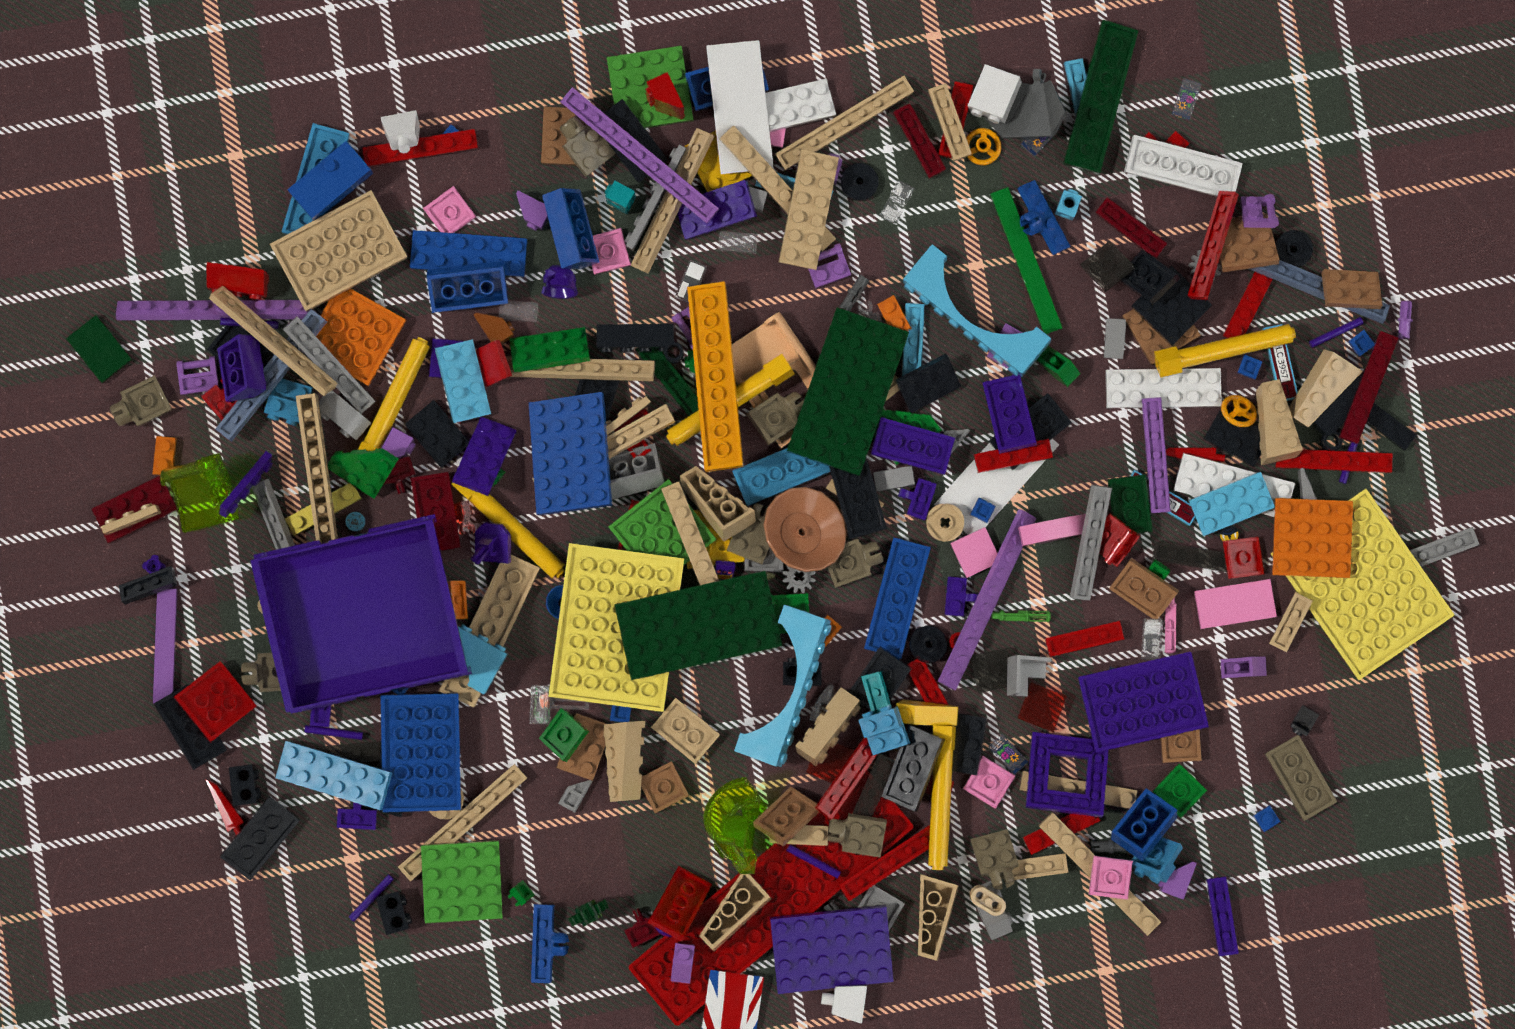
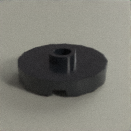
(855, 191)
(1298, 240)
(932, 636)

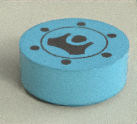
(355, 521)

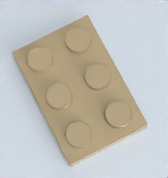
(685, 731)

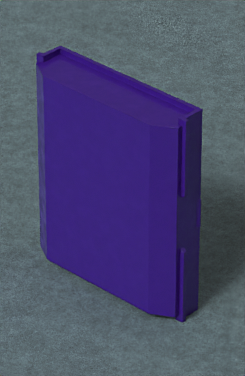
(359, 615)

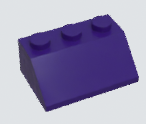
(241, 368)

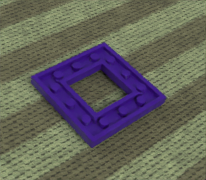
(1066, 802)

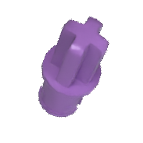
(1405, 320)

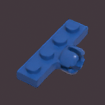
(1041, 219)
(545, 943)

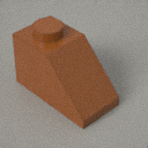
(495, 327)

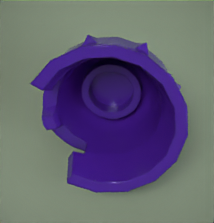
(559, 283)

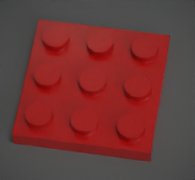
(215, 701)

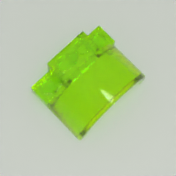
(197, 491)
(733, 833)

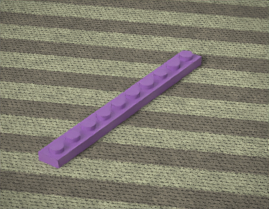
(639, 155)
(205, 310)
(985, 603)

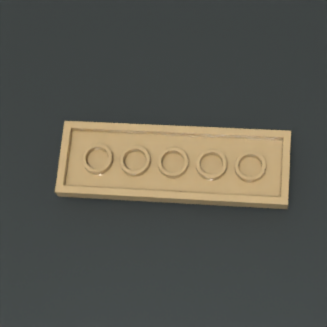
(808, 209)

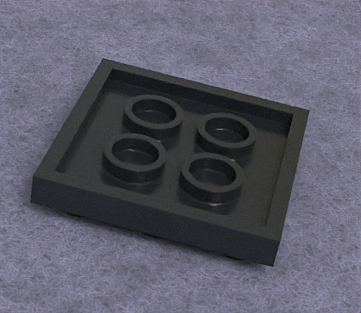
(1172, 312)

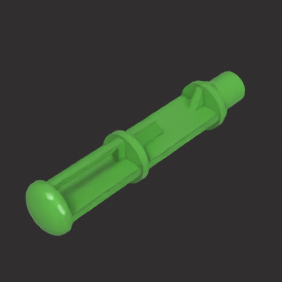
(1021, 616)

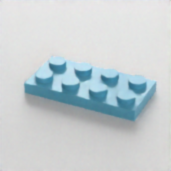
(463, 381)
(1231, 503)

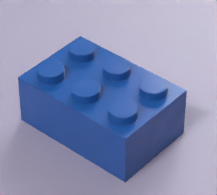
(1144, 824)

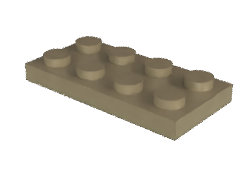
(1300, 777)

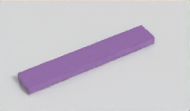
(1155, 455)
(165, 644)

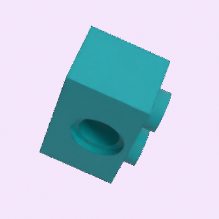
(620, 196)

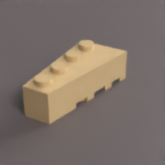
(1322, 386)
(1276, 425)
(719, 507)
(828, 727)
(624, 759)
(738, 906)
(934, 915)

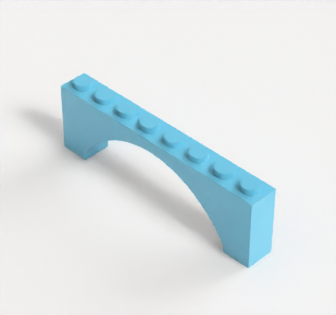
(1014, 350)
(808, 637)
(482, 657)

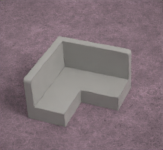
(1020, 669)

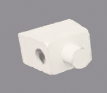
(402, 130)
(847, 1001)

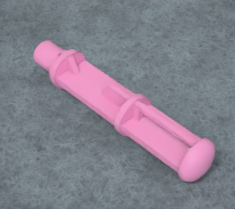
(1170, 628)

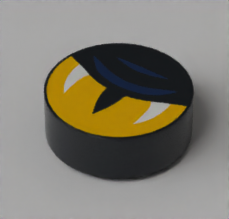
(1228, 533)

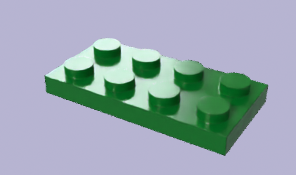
(549, 349)

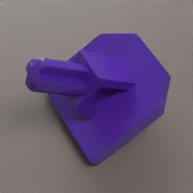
(492, 544)

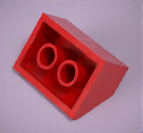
(664, 97)
(238, 280)

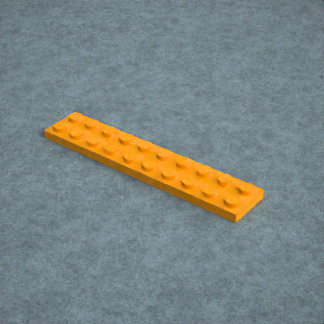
(715, 377)

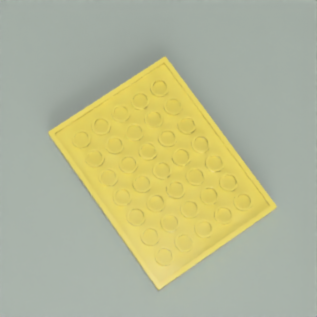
(1383, 602)
(589, 644)

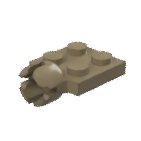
(585, 145)
(141, 403)
(776, 416)
(751, 541)
(854, 562)
(263, 673)
(858, 834)
(996, 857)

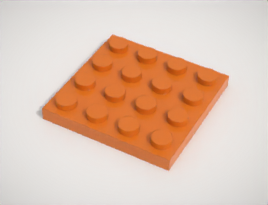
(359, 333)
(1312, 538)

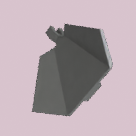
(1035, 111)

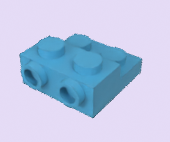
(283, 403)
(884, 729)
(1159, 862)

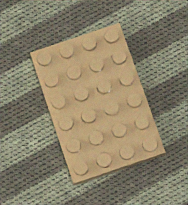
(338, 251)

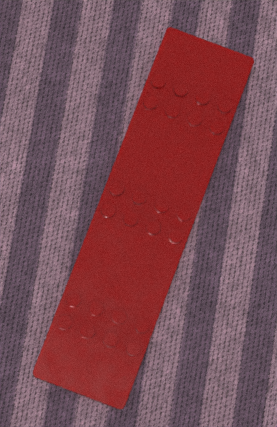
(794, 890)

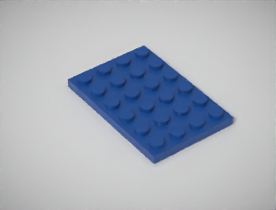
(570, 454)
(421, 751)

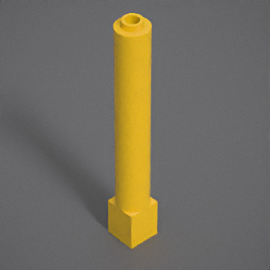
(1171, 360)
(772, 374)
(396, 395)
(519, 534)
(941, 799)

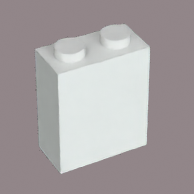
(994, 94)

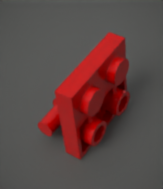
(1117, 540)

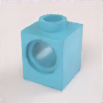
(1065, 212)

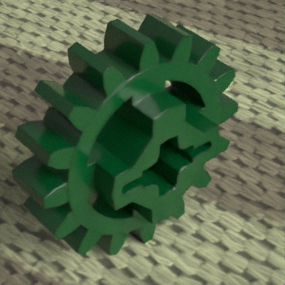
(588, 912)

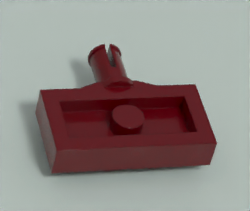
(400, 471)
(641, 930)

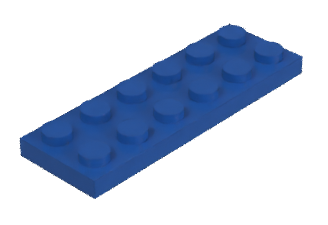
(446, 250)
(897, 597)

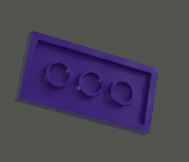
(734, 207)
(1009, 413)
(912, 446)
(484, 456)

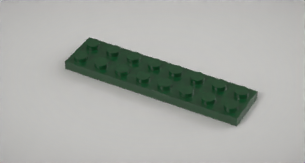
(1100, 97)

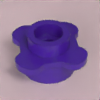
(153, 561)

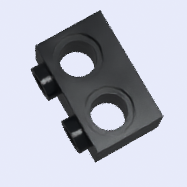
(790, 681)
(239, 785)
(387, 913)

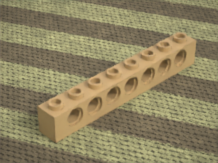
(316, 467)

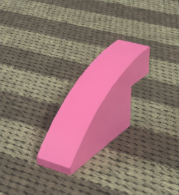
(1051, 530)

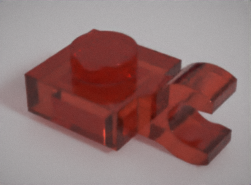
(463, 515)

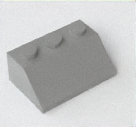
(635, 474)

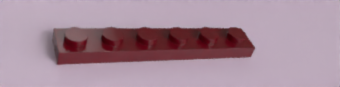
(1368, 387)

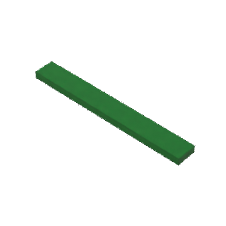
(1026, 261)

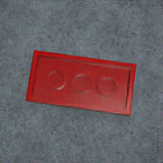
(680, 903)

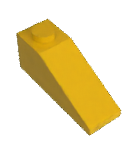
(927, 713)

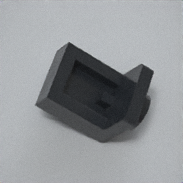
(1304, 721)

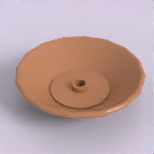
(818, 520)

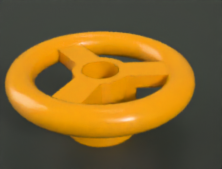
(983, 139)
(1242, 406)

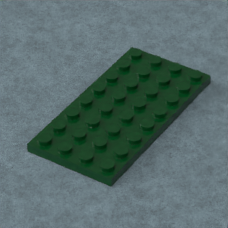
(847, 391)
(698, 625)

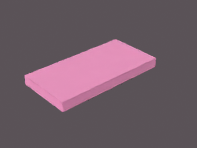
(1235, 604)

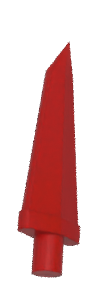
(1206, 453)
(228, 814)

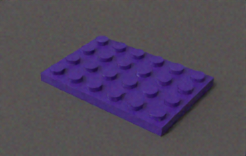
(1143, 702)
(831, 949)

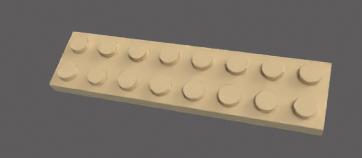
(496, 616)

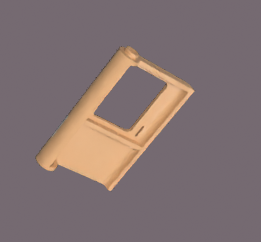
(764, 345)

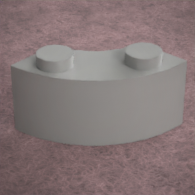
(343, 414)
(995, 925)

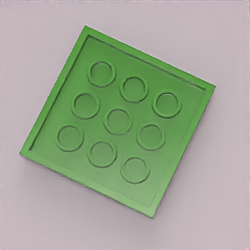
(630, 77)
(652, 530)
(461, 881)

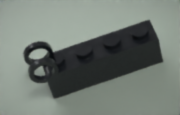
(638, 337)
(1335, 415)

